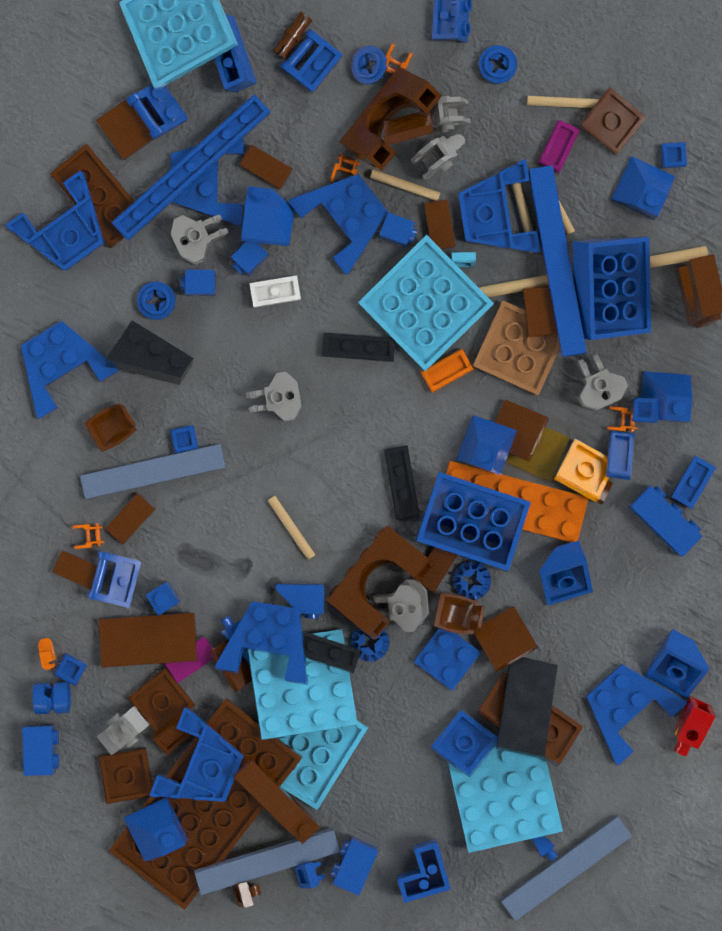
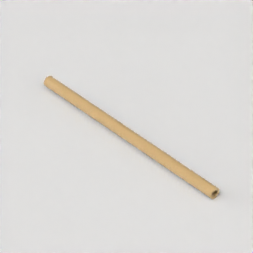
(542, 281)

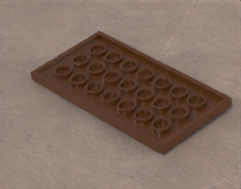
(210, 825)

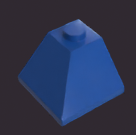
(643, 188)
(267, 217)
(673, 392)
(486, 445)
(565, 574)
(678, 664)
(156, 829)

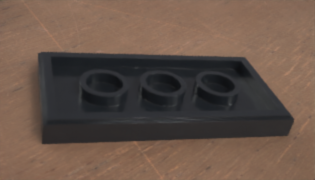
(527, 707)

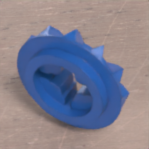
(495, 53)
(361, 60)
(147, 294)
(467, 570)
(366, 653)

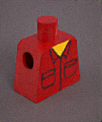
(696, 717)

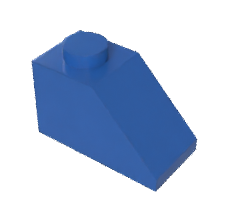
(305, 597)

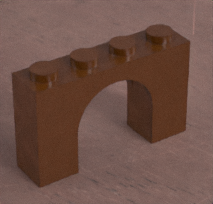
(399, 92)
(701, 291)
(350, 594)

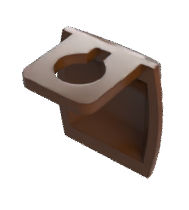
(110, 427)
(458, 614)

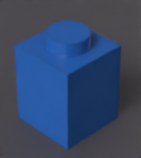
(398, 230)
(249, 257)
(199, 282)
(163, 598)

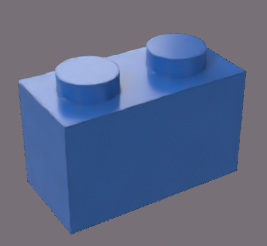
(39, 749)
(355, 865)

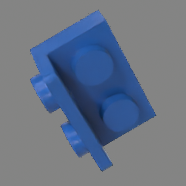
(451, 20)

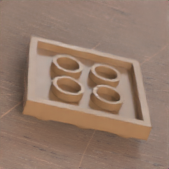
(514, 356)

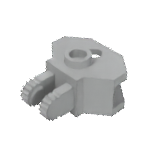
(446, 116)
(438, 154)
(198, 238)
(601, 382)
(276, 397)
(405, 605)
(123, 730)

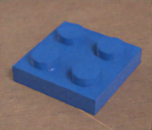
(447, 657)
(465, 743)

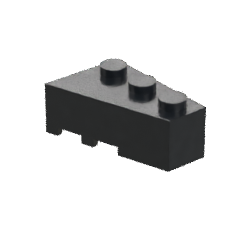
(149, 355)

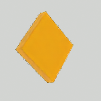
(583, 470)

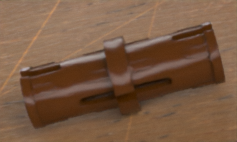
(292, 35)

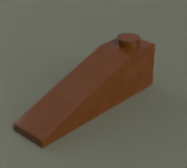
(277, 801)

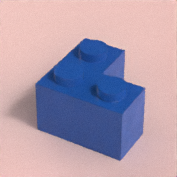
(430, 876)

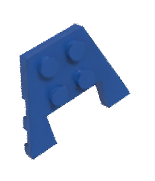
(203, 193)
(353, 208)
(487, 213)
(70, 235)
(53, 356)
(272, 631)
(621, 699)
(210, 769)

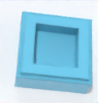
(464, 259)

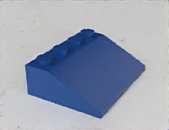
(613, 286)
(472, 522)

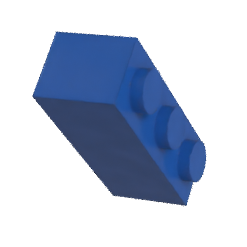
(234, 64)
(666, 520)

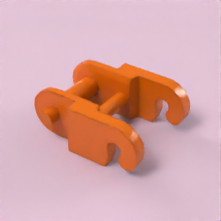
(404, 65)
(337, 167)
(622, 428)
(87, 527)
(46, 653)

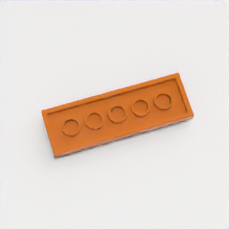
(550, 511)

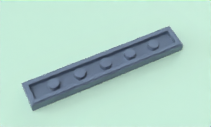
(153, 471)
(266, 861)
(566, 868)

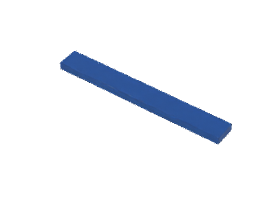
(191, 167)
(557, 261)

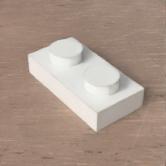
(275, 291)

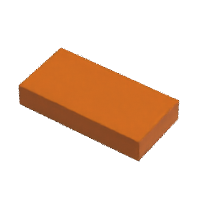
(447, 370)

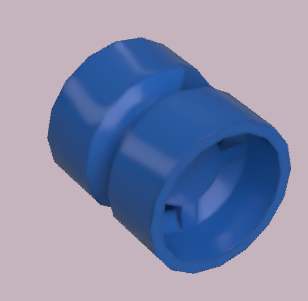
(51, 698)

